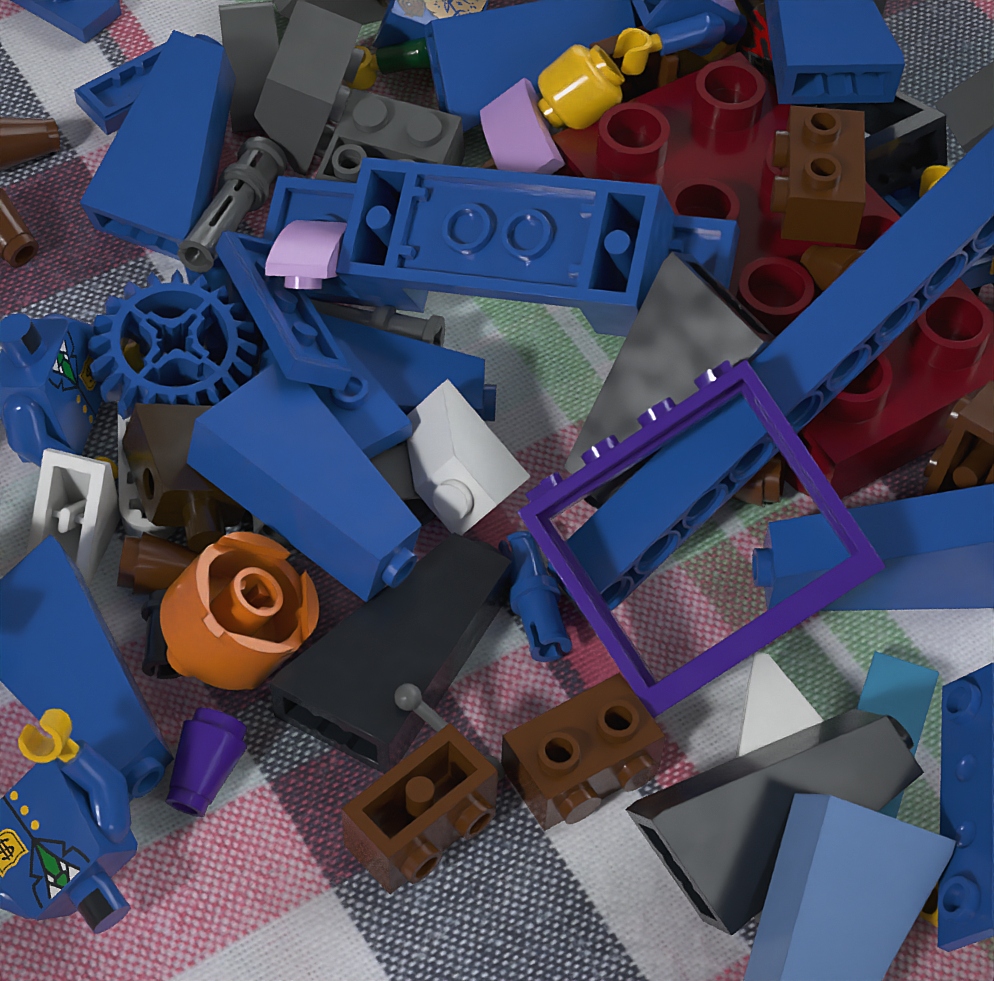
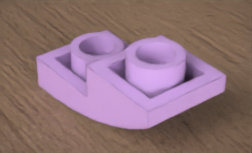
(519, 132)
(306, 253)

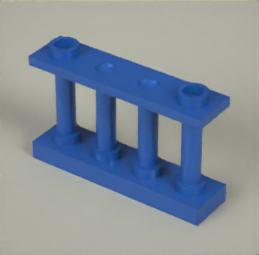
(967, 810)

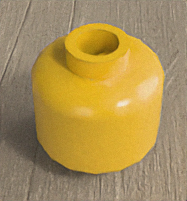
(579, 87)

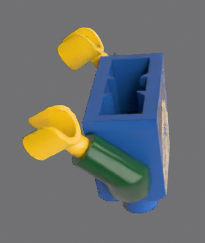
(402, 38)

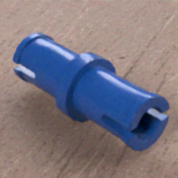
(535, 598)

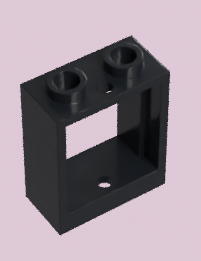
(902, 140)

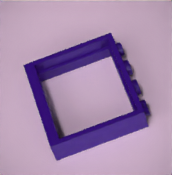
(612, 458)

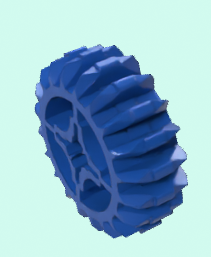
(169, 321)

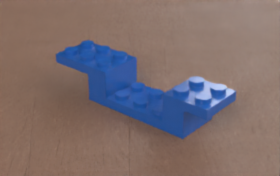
(499, 237)

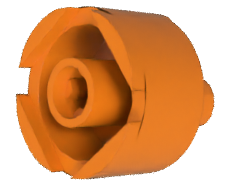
(237, 612)

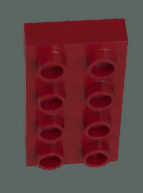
(712, 155)

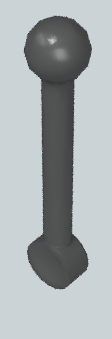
(410, 698)

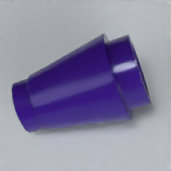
(204, 759)

